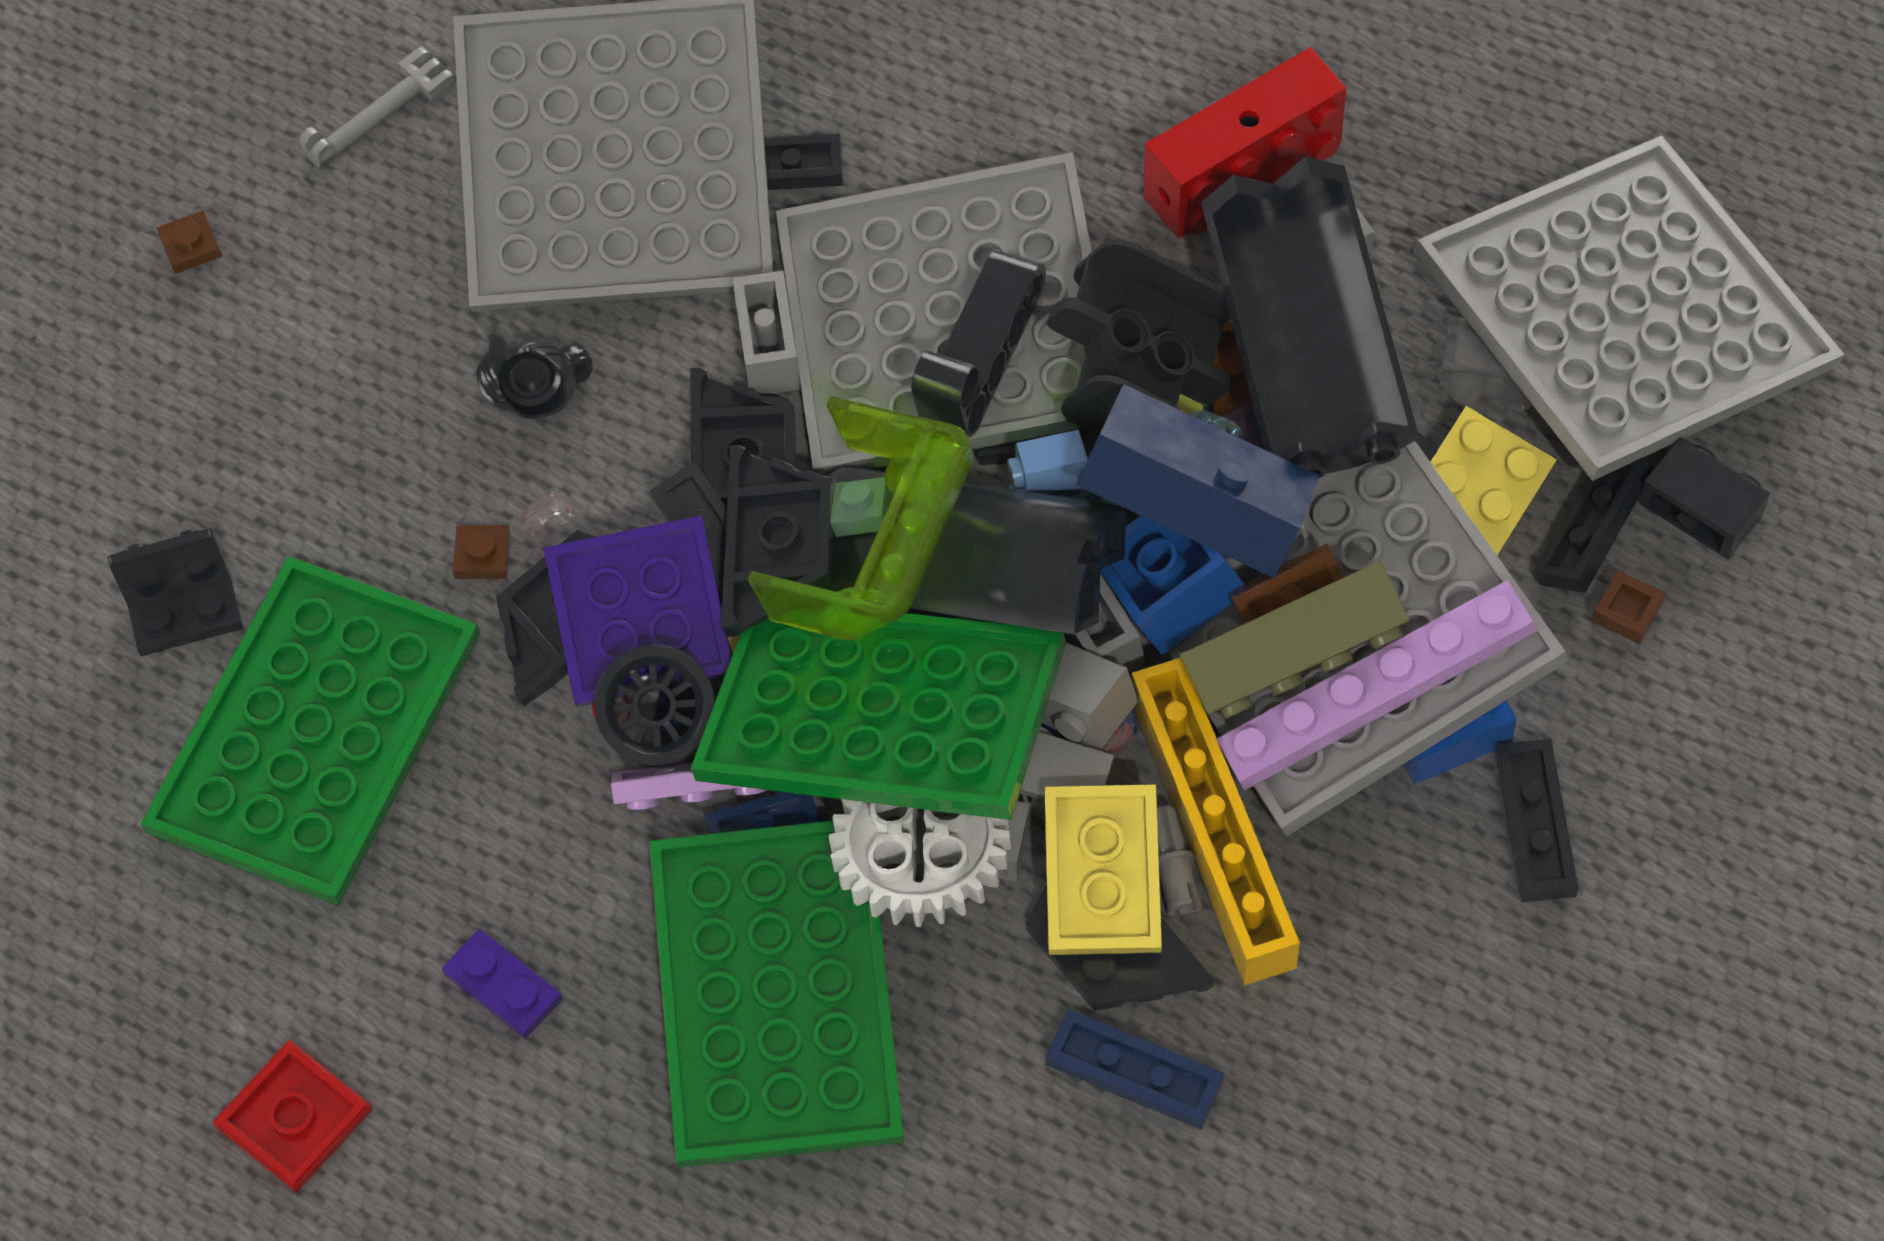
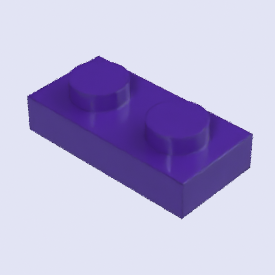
(502, 983)

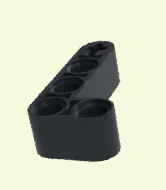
(964, 378)

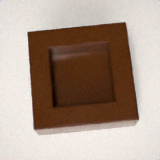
(189, 242)
(481, 552)
(1628, 607)

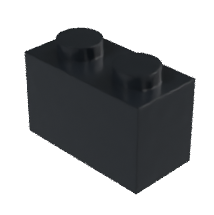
(1704, 497)

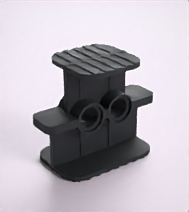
(1140, 328)

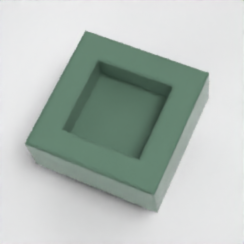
(859, 506)

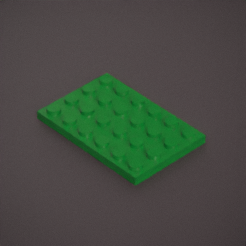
(899, 718)
(311, 730)
(771, 999)

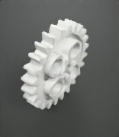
(868, 842)

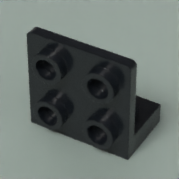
(176, 590)

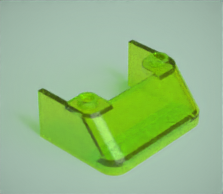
(925, 480)

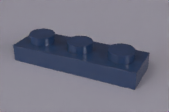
(1135, 1069)

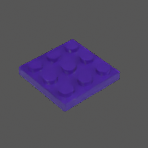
(636, 593)

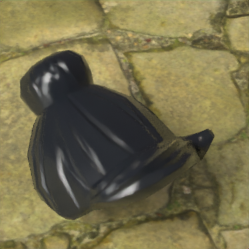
(531, 376)

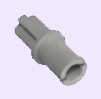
(1175, 865)

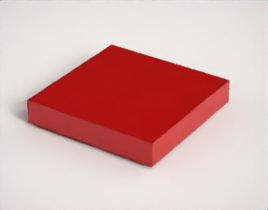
(292, 1116)

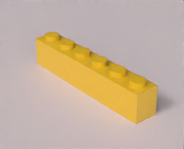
(1215, 822)

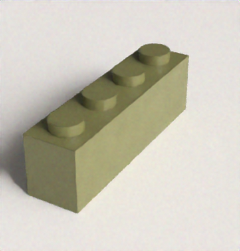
(1295, 639)

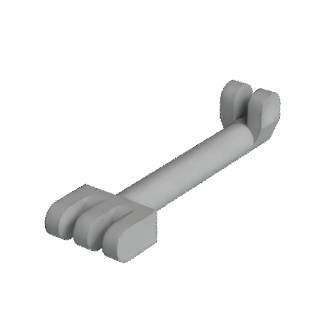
(417, 79)

